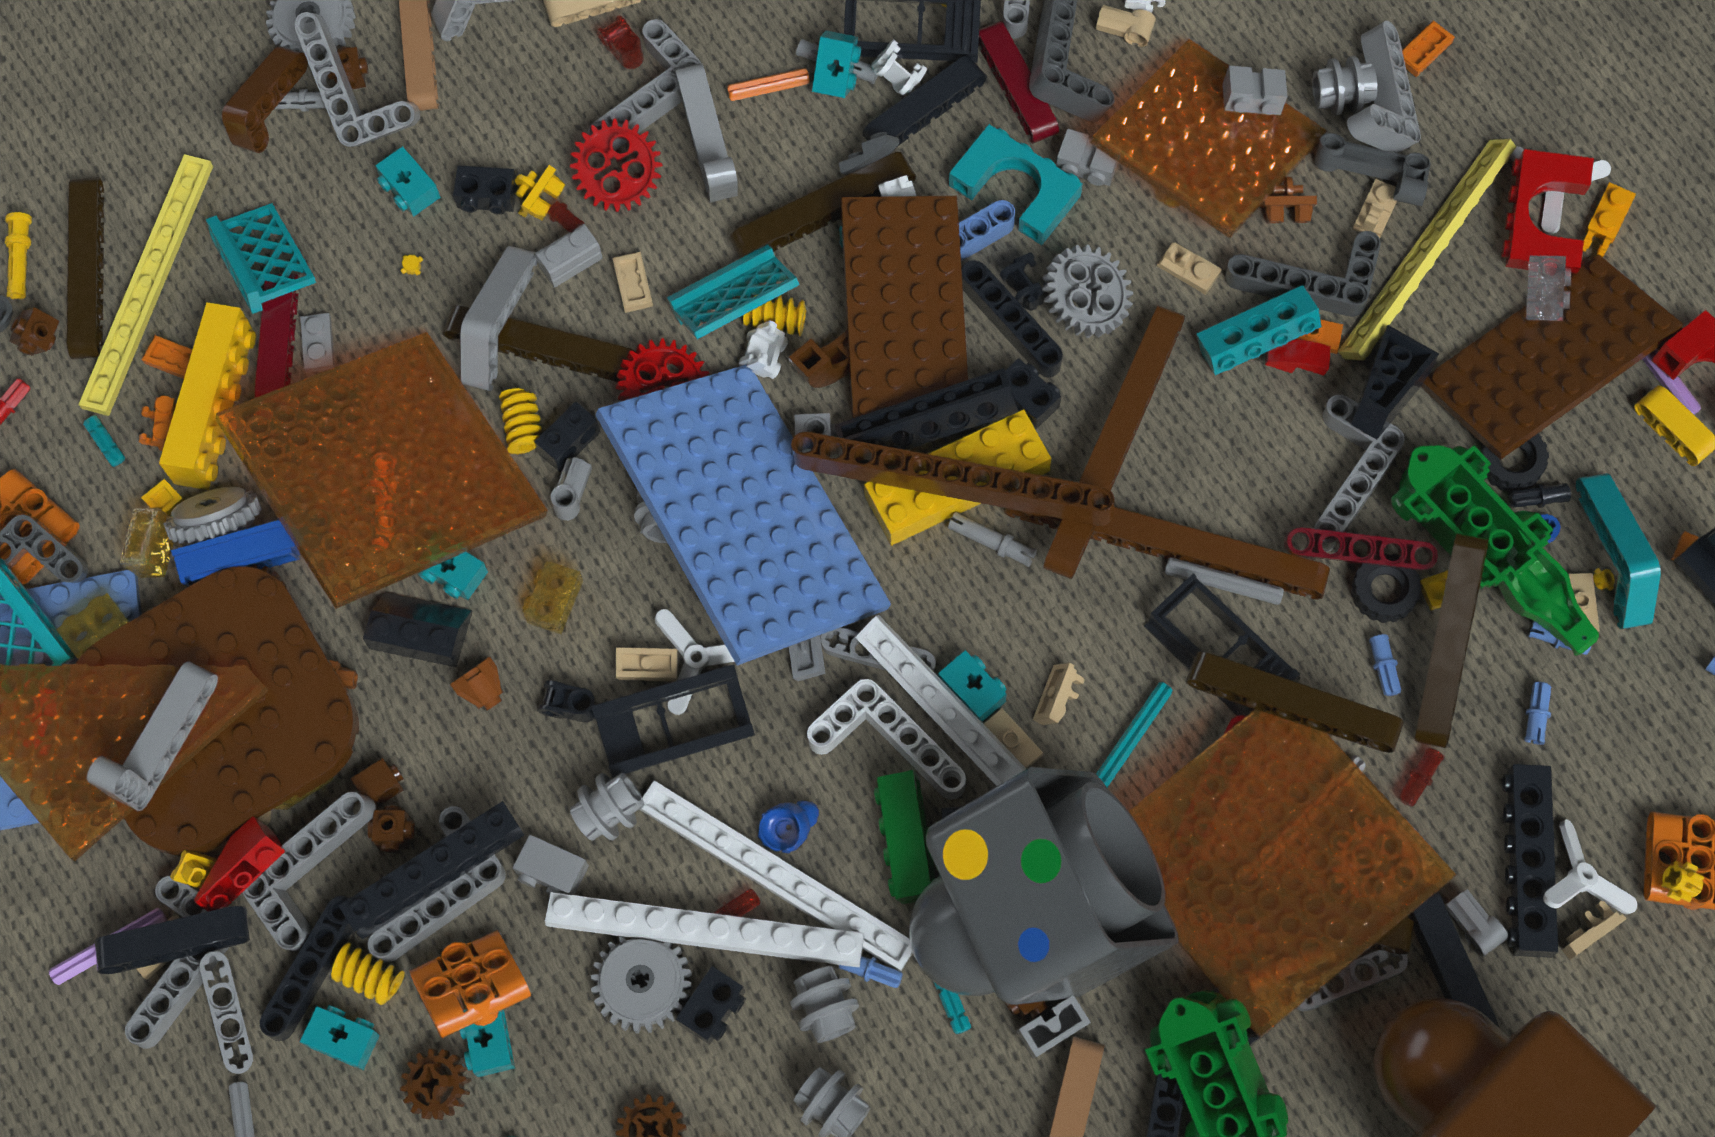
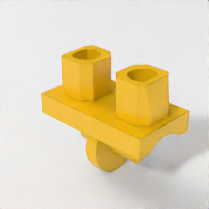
(533, 203)
(193, 868)

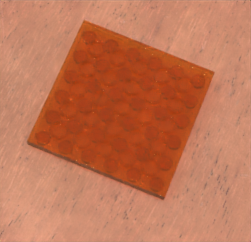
(1195, 150)

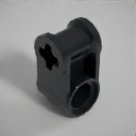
(562, 702)

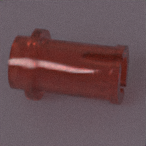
(559, 213)

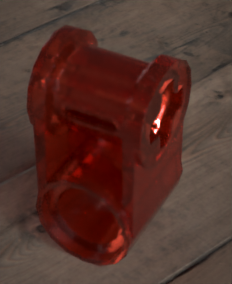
(620, 40)

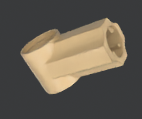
(1133, 26)

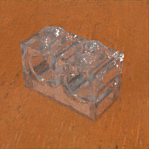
(1546, 288)

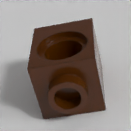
(379, 782)

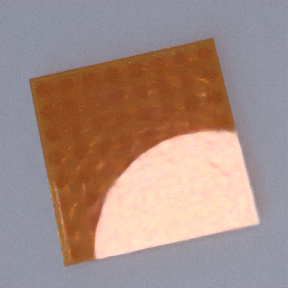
(380, 468)
(1282, 863)

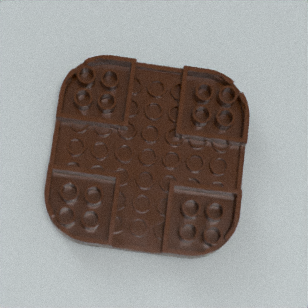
(272, 751)

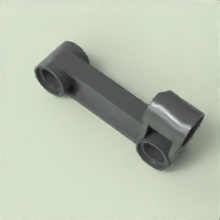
(1408, 171)

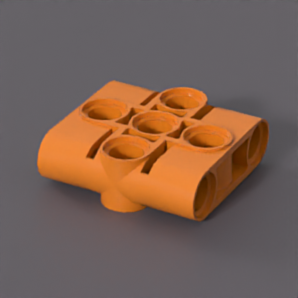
(20, 497)
(1675, 837)
(470, 983)

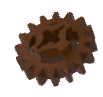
(425, 1074)
(660, 1118)

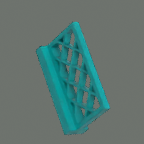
(241, 270)
(733, 280)
(33, 619)

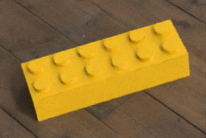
(207, 388)
(1004, 444)

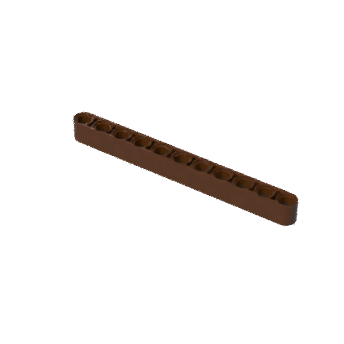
(1118, 433)
(963, 487)
(1202, 548)

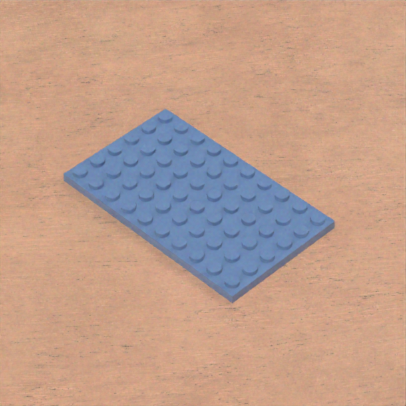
(742, 513)

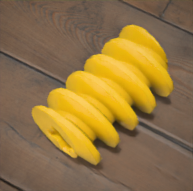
(781, 314)
(520, 420)
(364, 976)

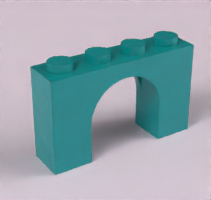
(998, 152)

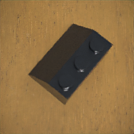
(417, 629)

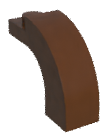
(822, 365)

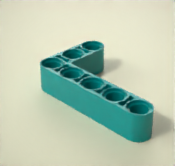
(1626, 546)

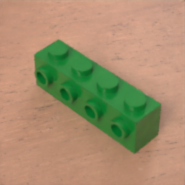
(905, 832)

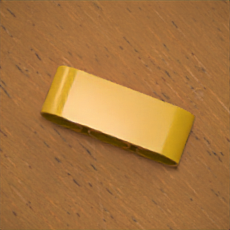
(1677, 424)

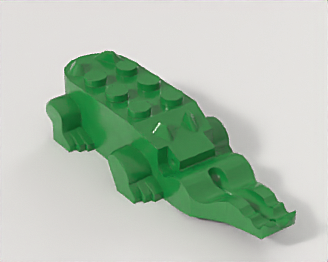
(1452, 498)
(1211, 1058)

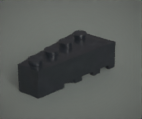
(1393, 379)

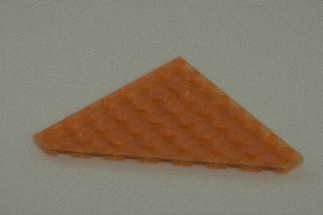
(73, 713)

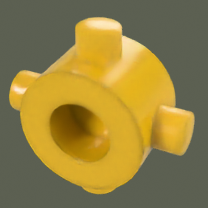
(411, 264)
(1604, 579)

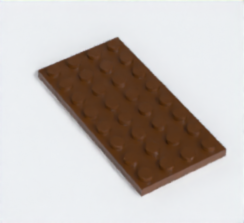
(902, 298)
(1540, 369)

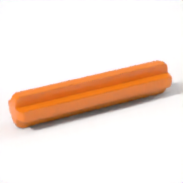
(768, 84)

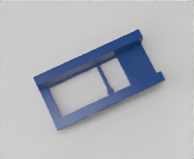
(259, 545)

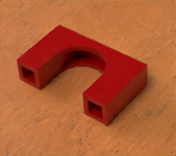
(1536, 174)
(1688, 346)

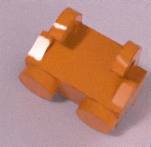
(162, 417)

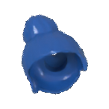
(774, 822)

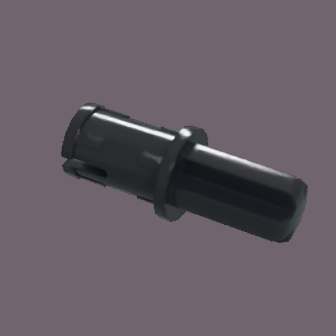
(1540, 495)

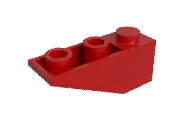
(240, 863)

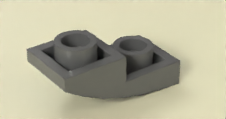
(873, 150)

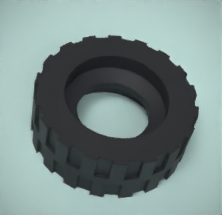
(1519, 480)
(1380, 610)

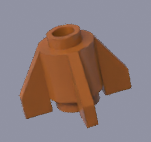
(480, 685)

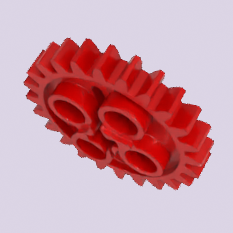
(601, 143)
(655, 362)

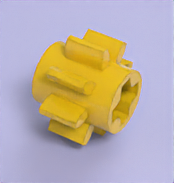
(1682, 881)

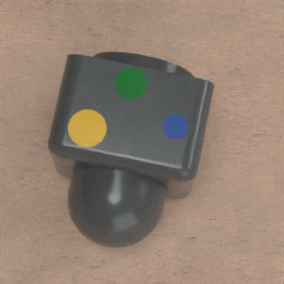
(1039, 892)

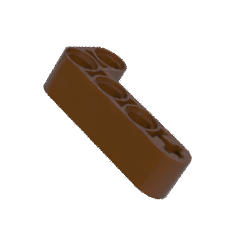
(259, 96)

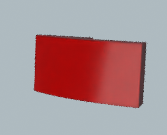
(1300, 354)

